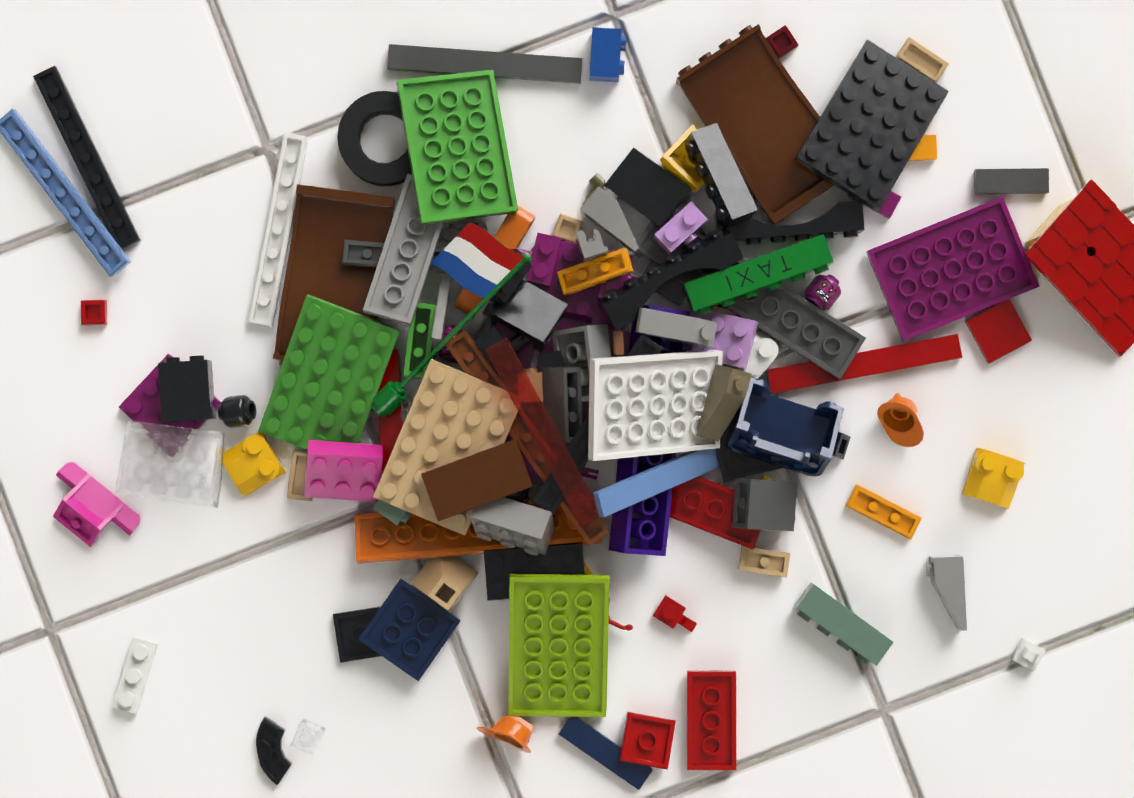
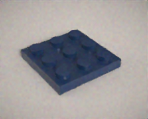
(409, 629)

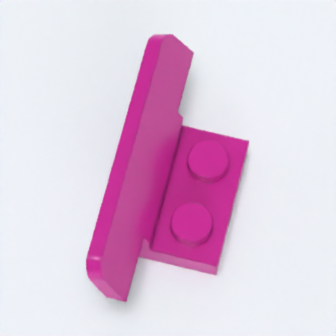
(91, 506)

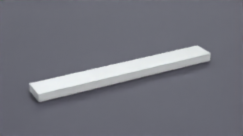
(278, 230)

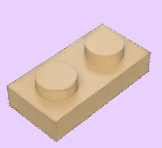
(764, 561)

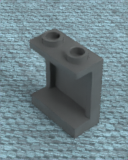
(764, 504)

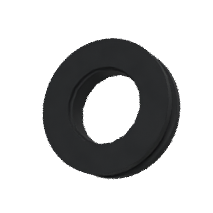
(349, 138)

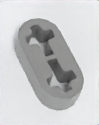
(460, 224)

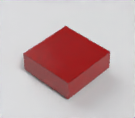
(94, 312)

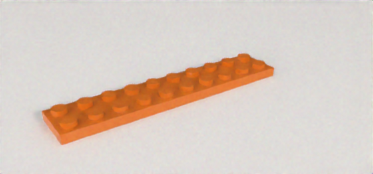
(419, 538)

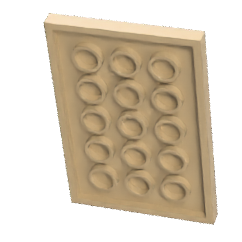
(446, 422)

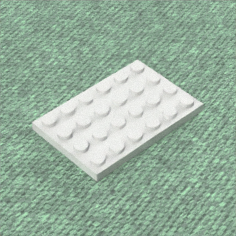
(649, 404)

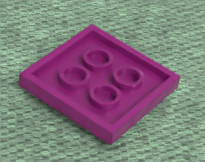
(145, 406)

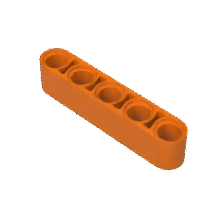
(509, 234)

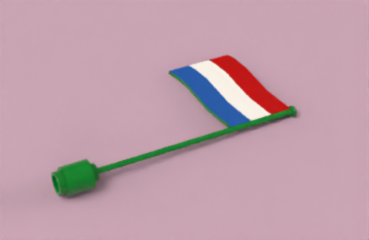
(478, 265)

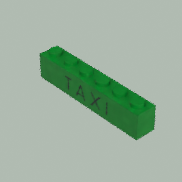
(757, 274)

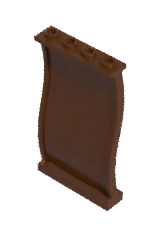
(760, 118)
(315, 258)

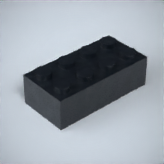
(501, 563)

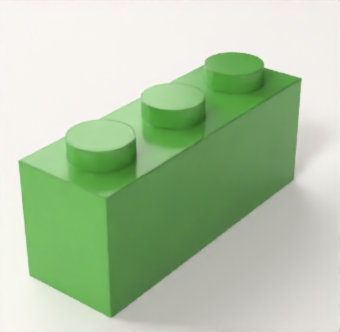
(419, 339)

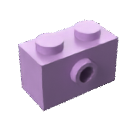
(680, 229)

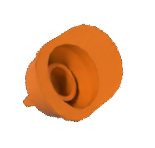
(901, 421)
(512, 731)

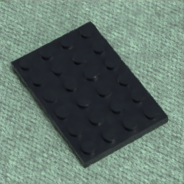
(871, 125)

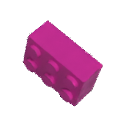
(342, 470)

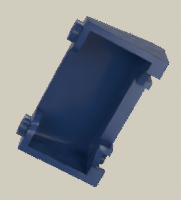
(785, 431)

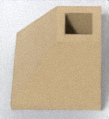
(445, 580)

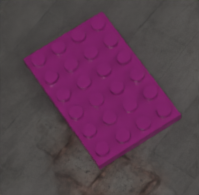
(952, 269)

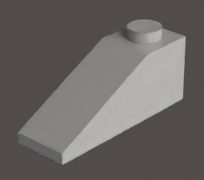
(606, 213)
(676, 327)
(948, 580)

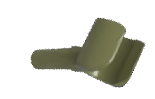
(595, 181)

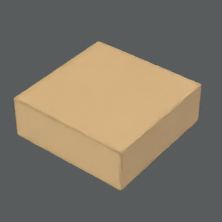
(567, 227)

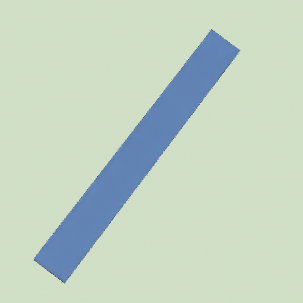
(63, 193)

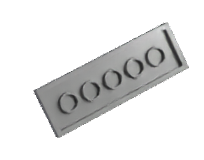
(403, 262)

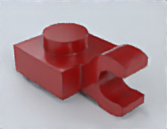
(672, 612)

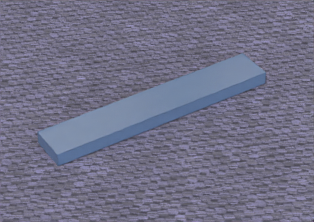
(654, 481)

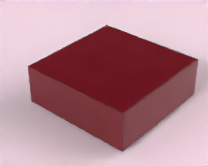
(782, 41)

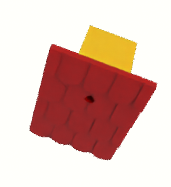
(1089, 260)

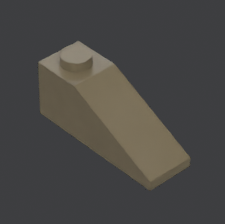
(723, 400)

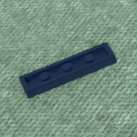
(603, 751)

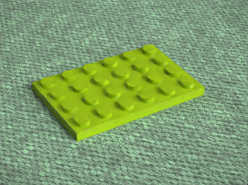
(558, 645)

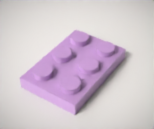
(732, 336)

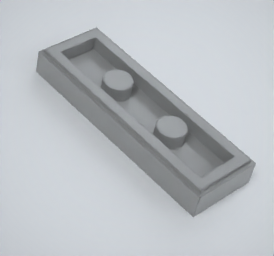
(441, 310)

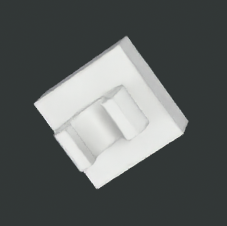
(1028, 654)

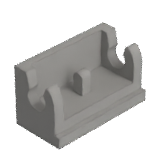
(590, 249)

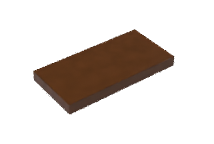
(477, 480)

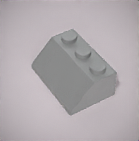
(581, 345)

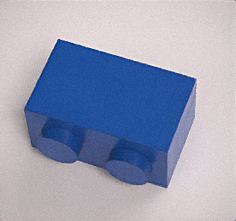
(605, 54)

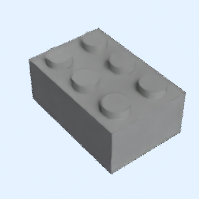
(514, 525)

